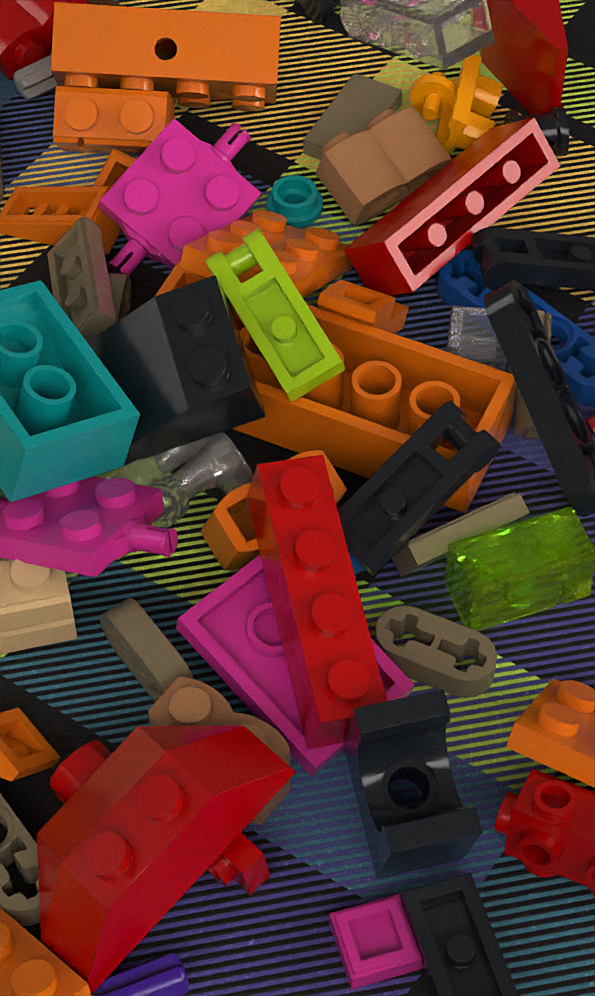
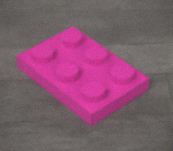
(242, 644)

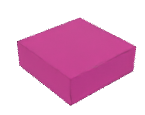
(375, 941)

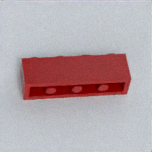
(451, 207)
(314, 596)

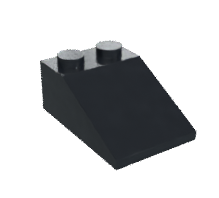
(181, 368)

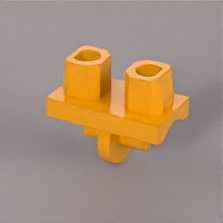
(459, 103)

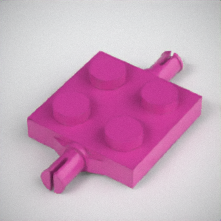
(177, 195)
(84, 525)

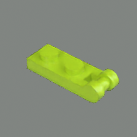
(276, 316)

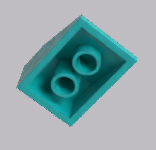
(57, 399)

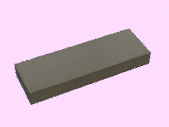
(82, 278)

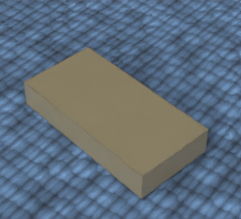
(351, 111)
(434, 544)

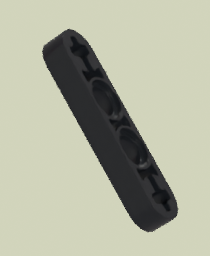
(545, 392)

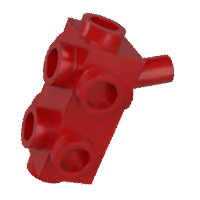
(551, 828)

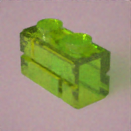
(520, 569)

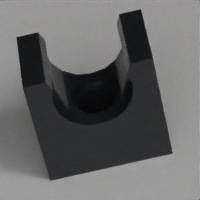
(408, 742)

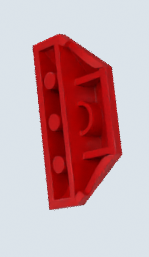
(145, 836)

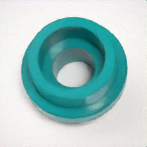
(296, 200)

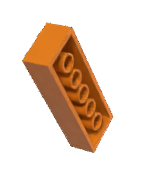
(378, 399)

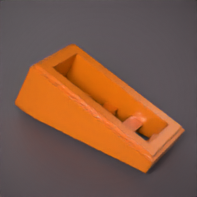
(68, 205)

